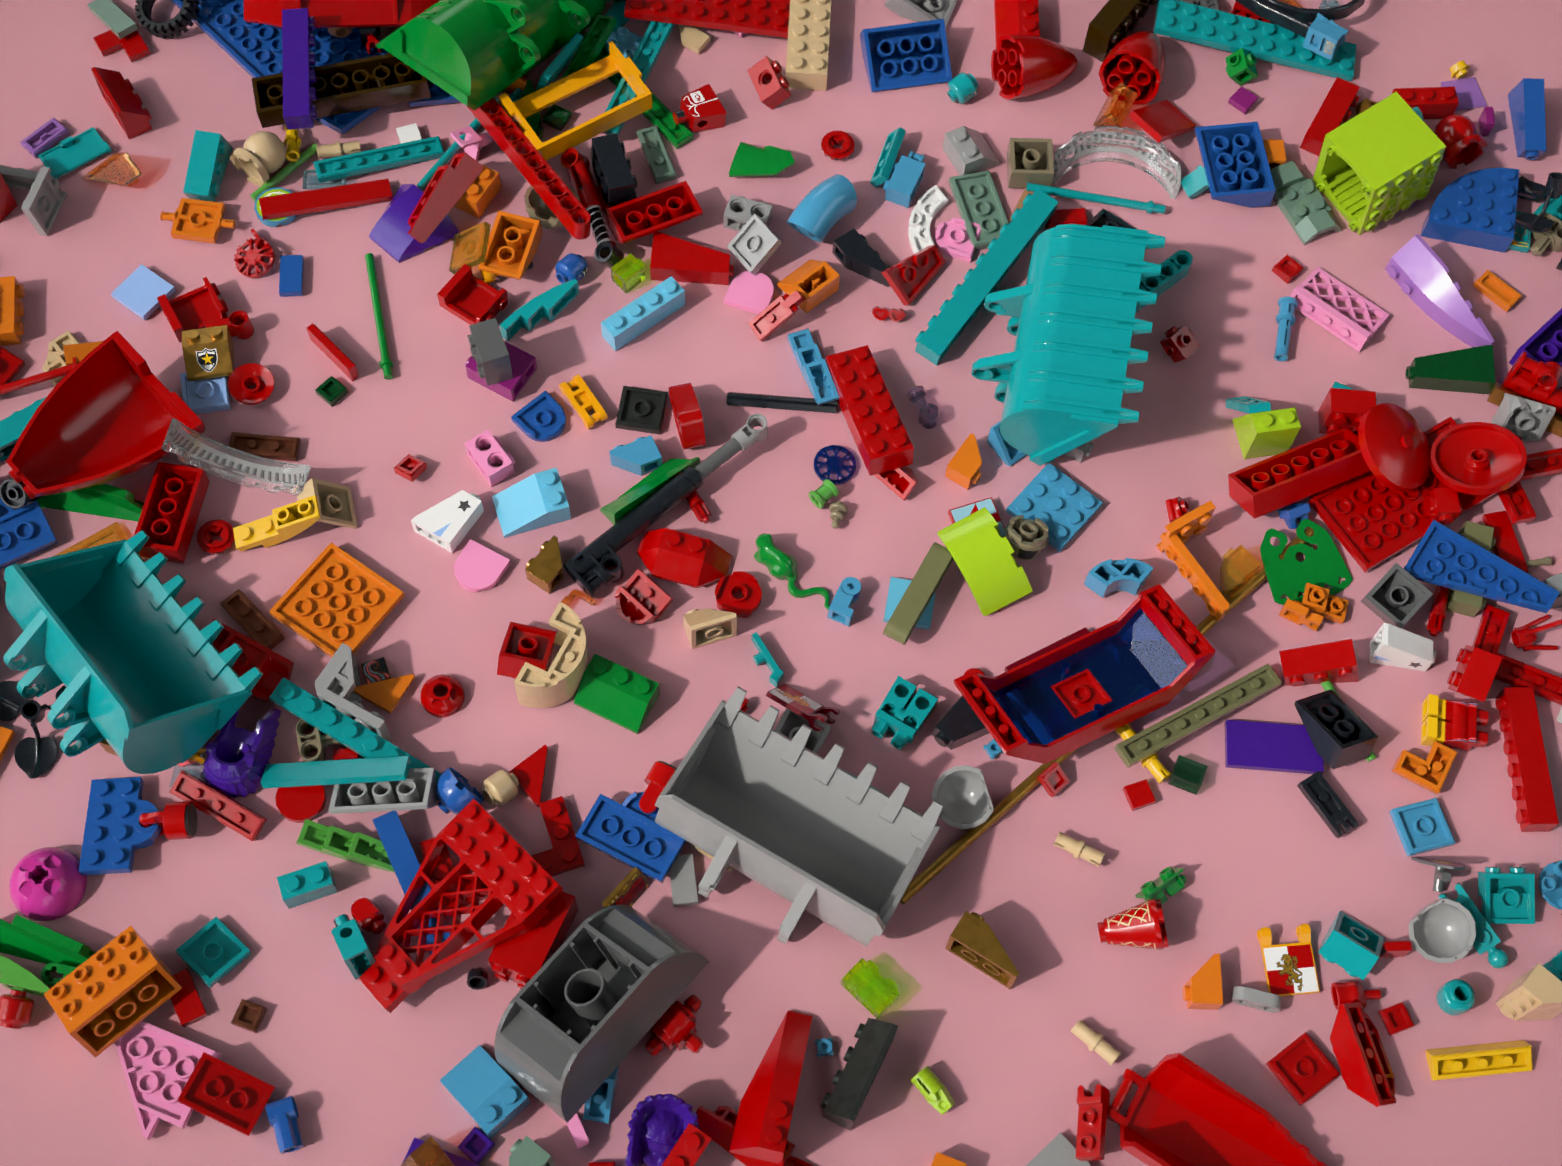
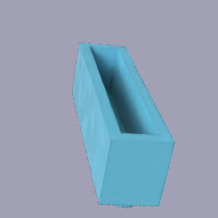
(643, 313)

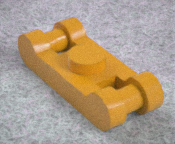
(583, 401)

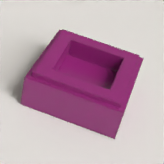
(1243, 100)
(1486, 121)

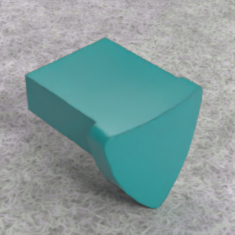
(1195, 182)

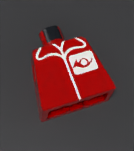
(701, 110)

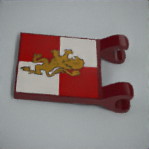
(802, 705)

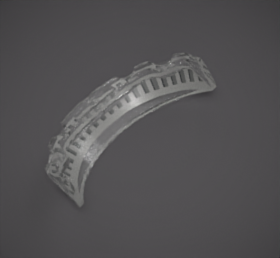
(1119, 146)
(232, 463)

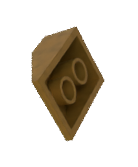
(978, 946)

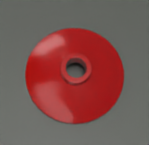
(249, 375)

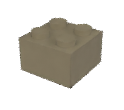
(1029, 162)

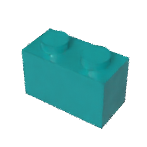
(307, 884)

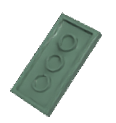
(979, 203)

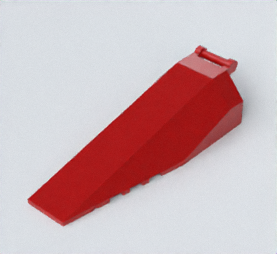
(1198, 1120)

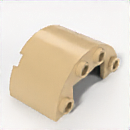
(561, 682)

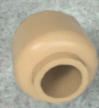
(500, 788)

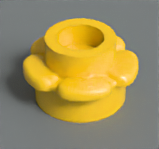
(1459, 69)

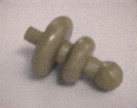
(837, 514)

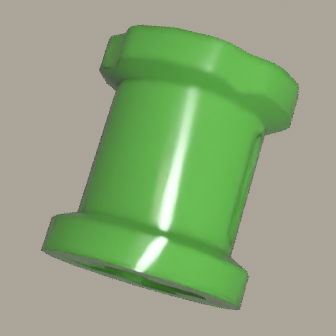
(823, 493)

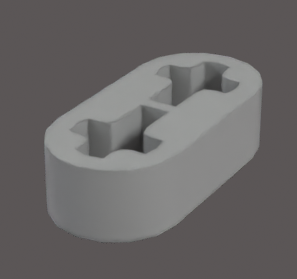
(1256, 999)

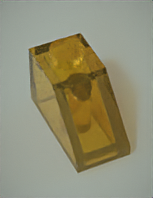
(1236, 569)

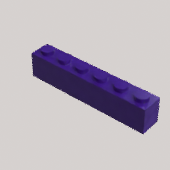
(298, 68)

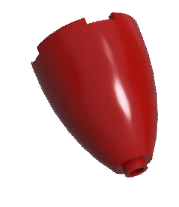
(1144, 57)
(1029, 65)

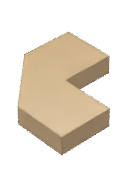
(693, 38)
(55, 356)

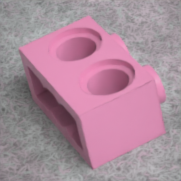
(487, 459)

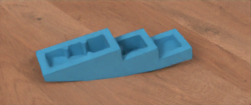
(813, 367)

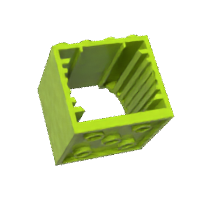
(1378, 163)

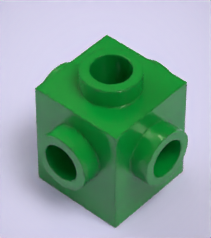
(1241, 66)

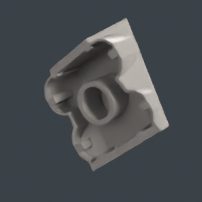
(1523, 417)

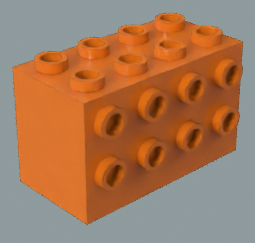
(112, 991)

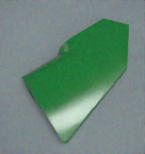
(758, 161)

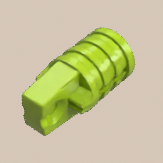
(933, 1090)

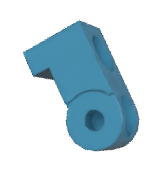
(846, 595)

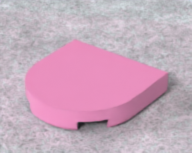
(954, 240)
(750, 292)
(479, 567)

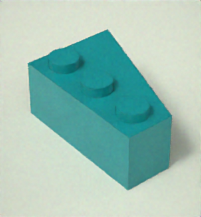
(206, 166)

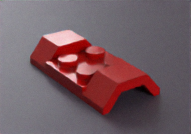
(255, 655)

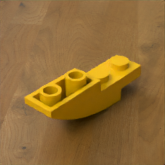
(280, 526)

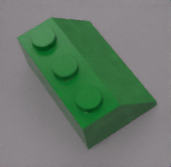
(616, 693)

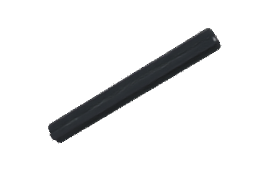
(779, 402)

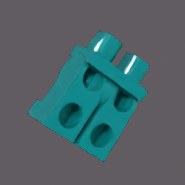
(899, 720)

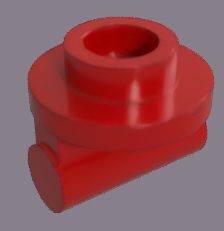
(1176, 508)

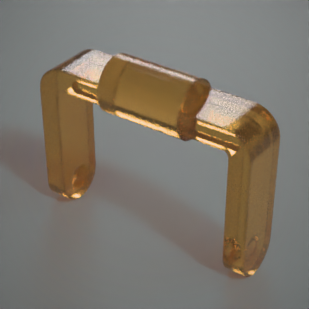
(569, 599)

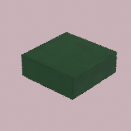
(331, 391)

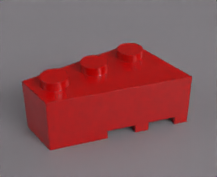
(1320, 664)

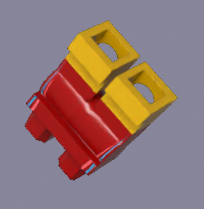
(1453, 723)

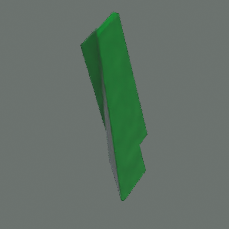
(646, 487)
(96, 500)
(40, 944)

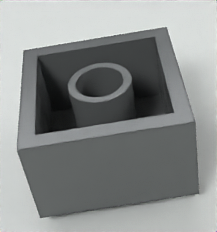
(490, 352)

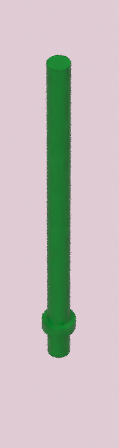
(385, 363)

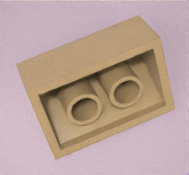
(1532, 996)

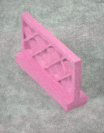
(1331, 316)

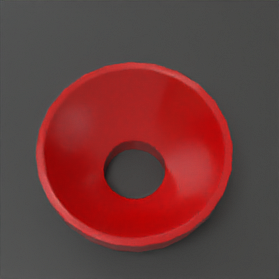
(445, 705)

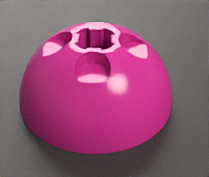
(56, 890)

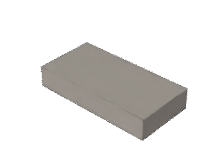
(683, 881)

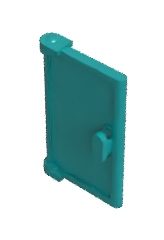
(86, 148)

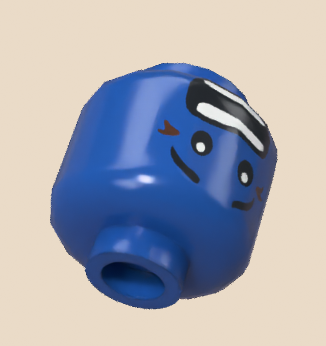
(571, 267)

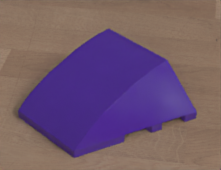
(393, 227)

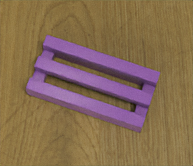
(47, 139)

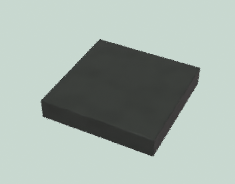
(641, 410)

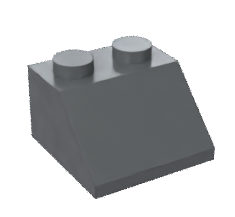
(1396, 597)

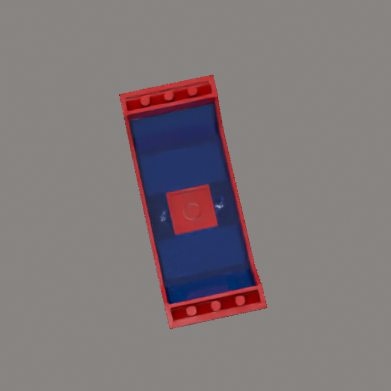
(1091, 681)

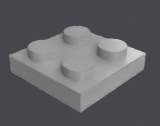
(754, 244)

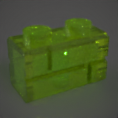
(870, 987)

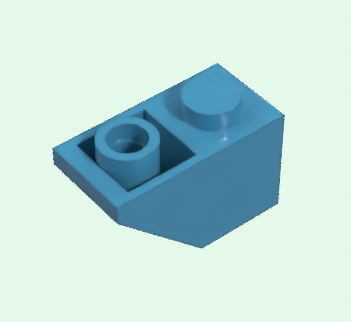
(637, 457)

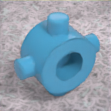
(993, 749)
(824, 1047)

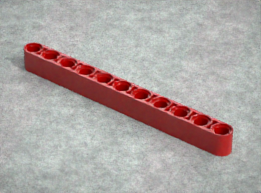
(534, 168)

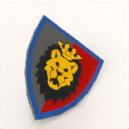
(1440, 874)

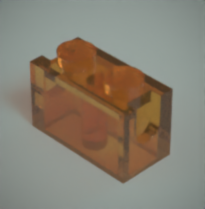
(1115, 111)

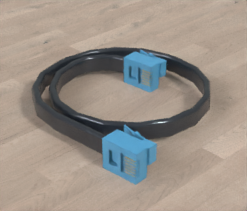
(1321, 36)

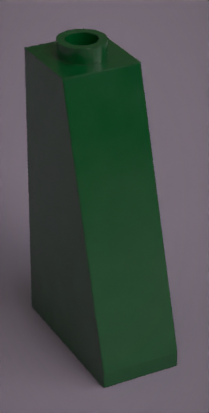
(1456, 371)

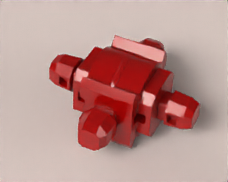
(676, 1028)

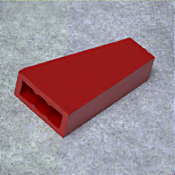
(688, 262)

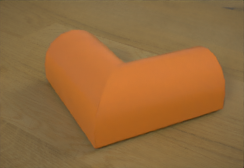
(1429, 772)

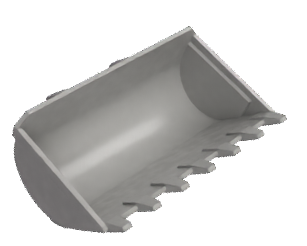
(795, 822)

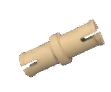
(337, 149)
(1079, 849)
(1095, 1042)

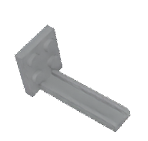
(43, 198)

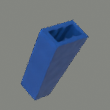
(1528, 117)

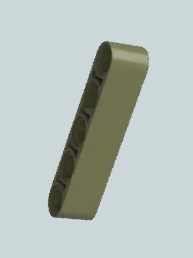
(918, 594)

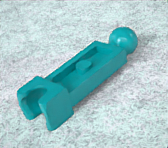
(1485, 935)

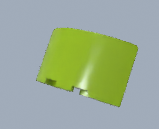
(985, 561)

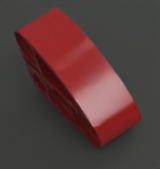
(687, 416)

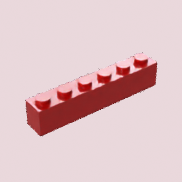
(1526, 759)

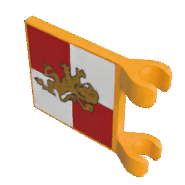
(1289, 966)

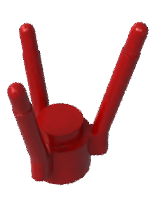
(1526, 635)

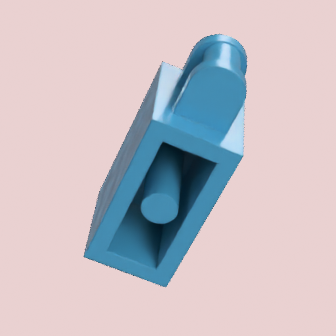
(905, 179)

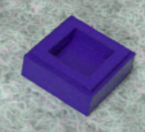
(476, 1145)

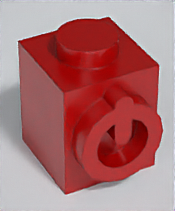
(1442, 505)

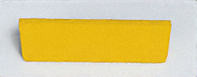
(1479, 1059)

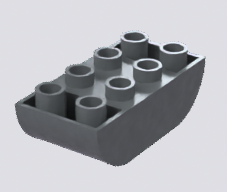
(592, 1006)

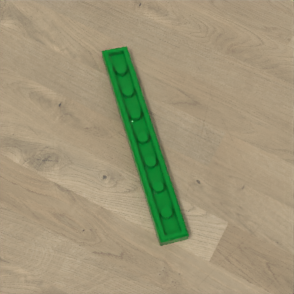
(658, 115)

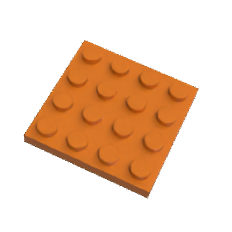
(336, 602)

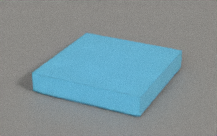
(896, 591)

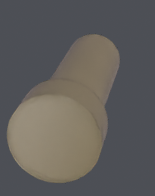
(1538, 562)

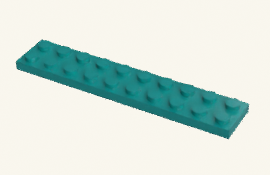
(1261, 38)

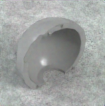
(963, 797)
(1442, 931)

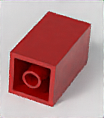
(528, 950)

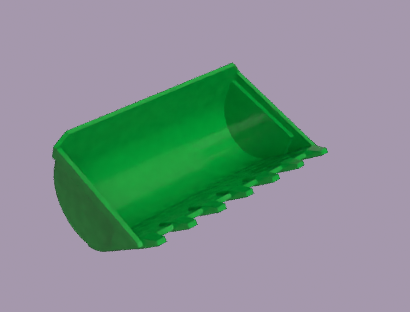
(487, 44)

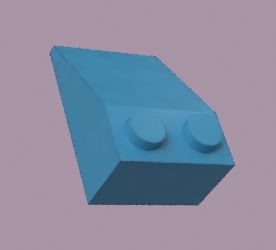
(485, 1091)

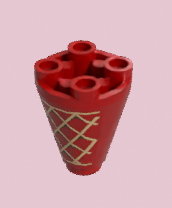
(1136, 927)

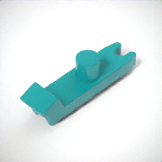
(765, 656)

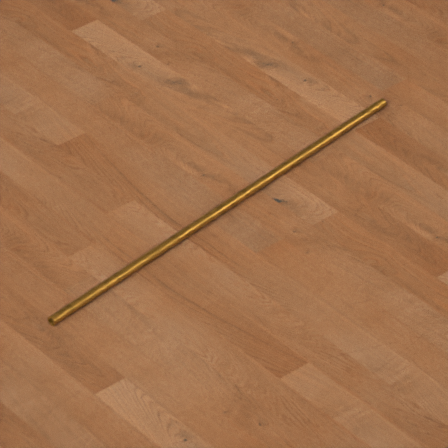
(1032, 781)

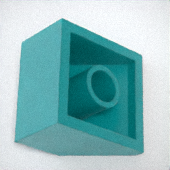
(1351, 946)

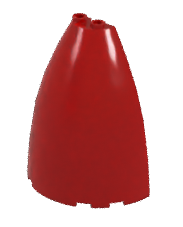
(98, 423)

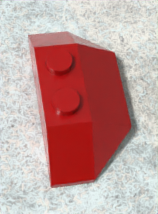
(683, 557)
(1362, 1056)

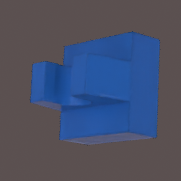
(1294, 511)

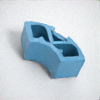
(1118, 575)

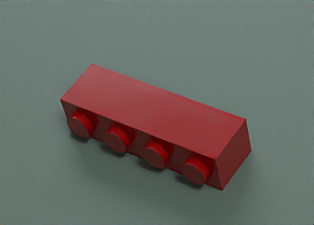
(1331, 114)

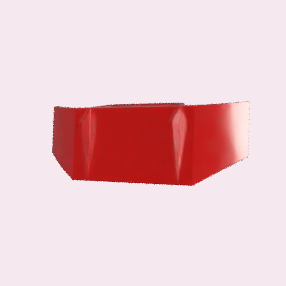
(339, 12)

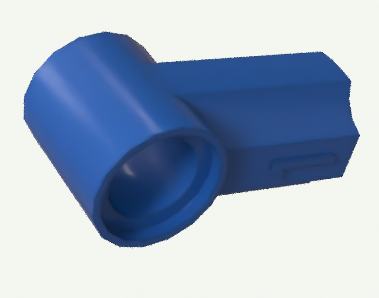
(283, 1117)

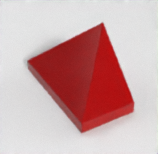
(899, 480)

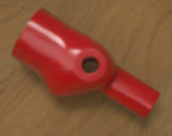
(1352, 992)

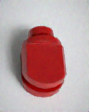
(368, 915)

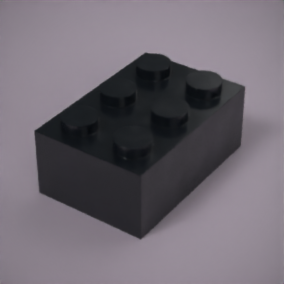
(612, 170)

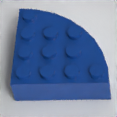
(1476, 210)

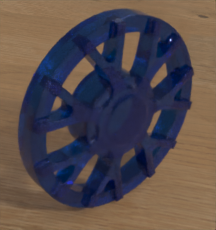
(834, 464)

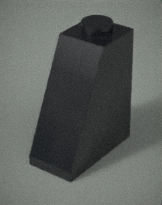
(959, 726)

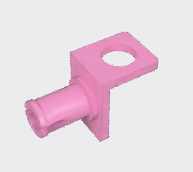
(473, 141)

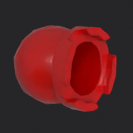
(1460, 139)

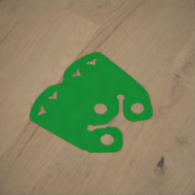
(1319, 567)

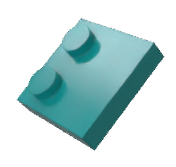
(213, 952)

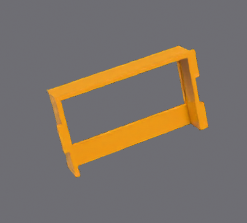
(572, 84)

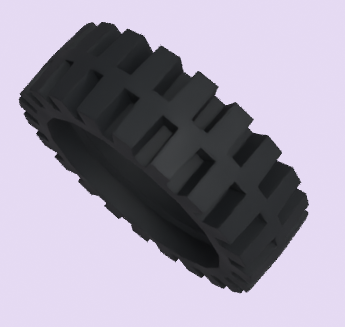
(171, 27)

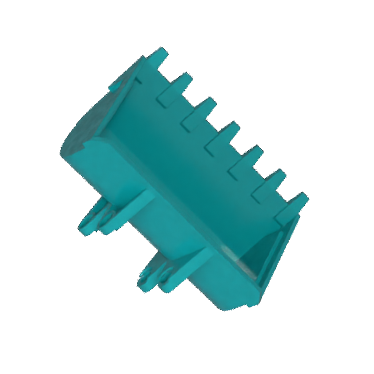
(1071, 338)
(125, 654)

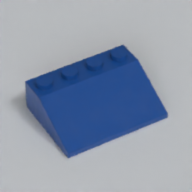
(906, 55)
(1236, 164)

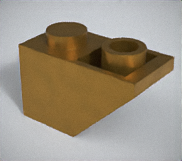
(546, 567)

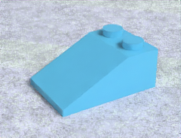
(532, 503)

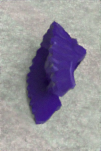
(240, 756)
(657, 1128)

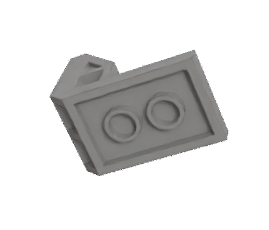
(337, 685)

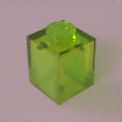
(628, 273)

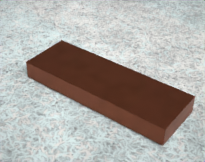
(266, 445)
(252, 620)

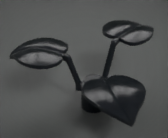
(1531, 191)
(31, 754)

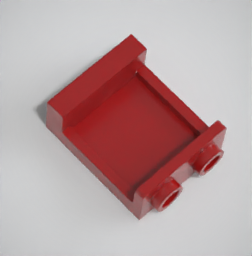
(471, 297)
(193, 308)

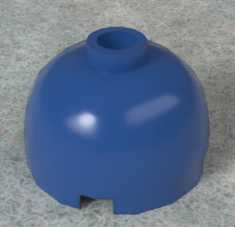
(455, 792)

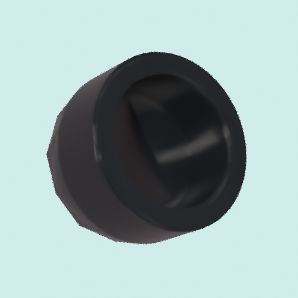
(472, 980)

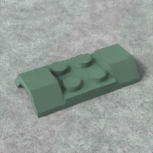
(1302, 202)

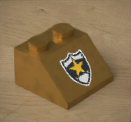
(208, 352)

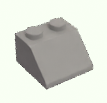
(968, 151)

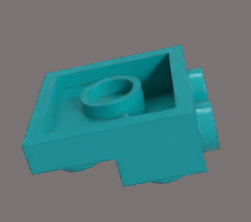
(1507, 895)

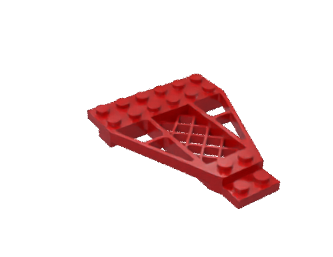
(511, 880)

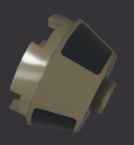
(1027, 537)

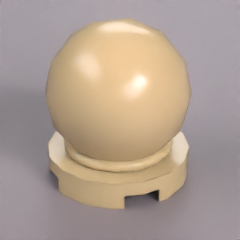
(260, 155)

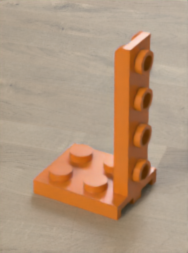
(1173, 544)

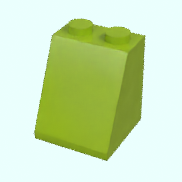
(1266, 432)

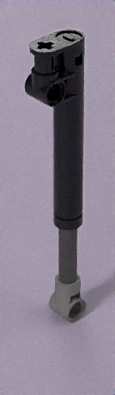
(590, 565)

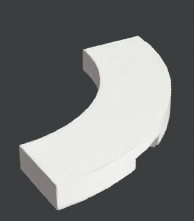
(922, 216)

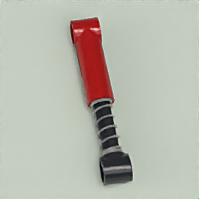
(583, 184)

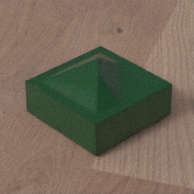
(557, 117)

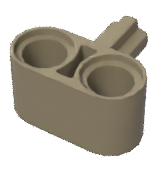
(1551, 239)
(313, 742)

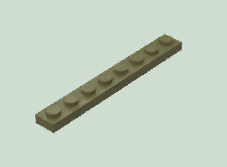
(1197, 715)

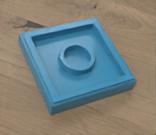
(1422, 827)

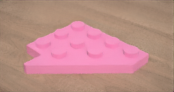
(157, 1072)

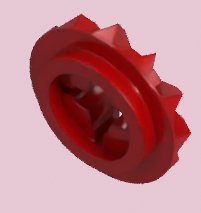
(837, 138)
(215, 528)

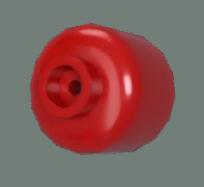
(15, 1009)

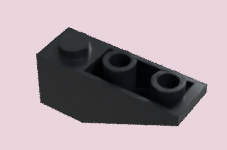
(859, 257)

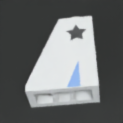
(449, 520)
(1401, 649)

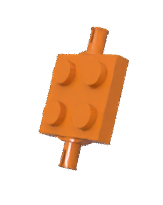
(198, 220)

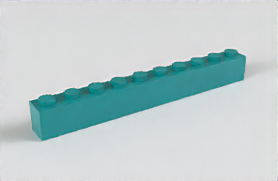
(986, 276)

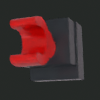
(369, 37)

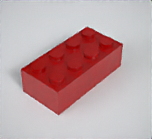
(172, 510)

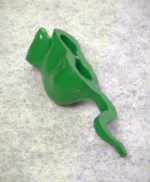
(784, 567)

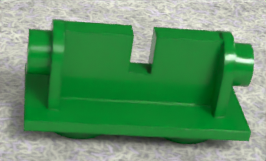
(1168, 880)

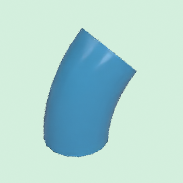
(823, 207)

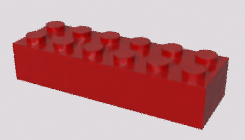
(870, 411)
(1297, 473)

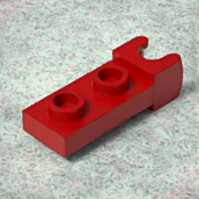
(1092, 1123)

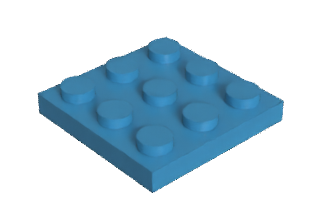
(1056, 502)

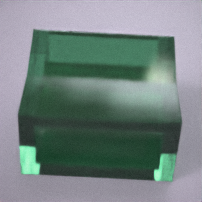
(1187, 774)

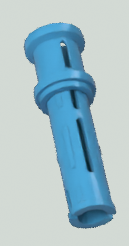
(1285, 320)

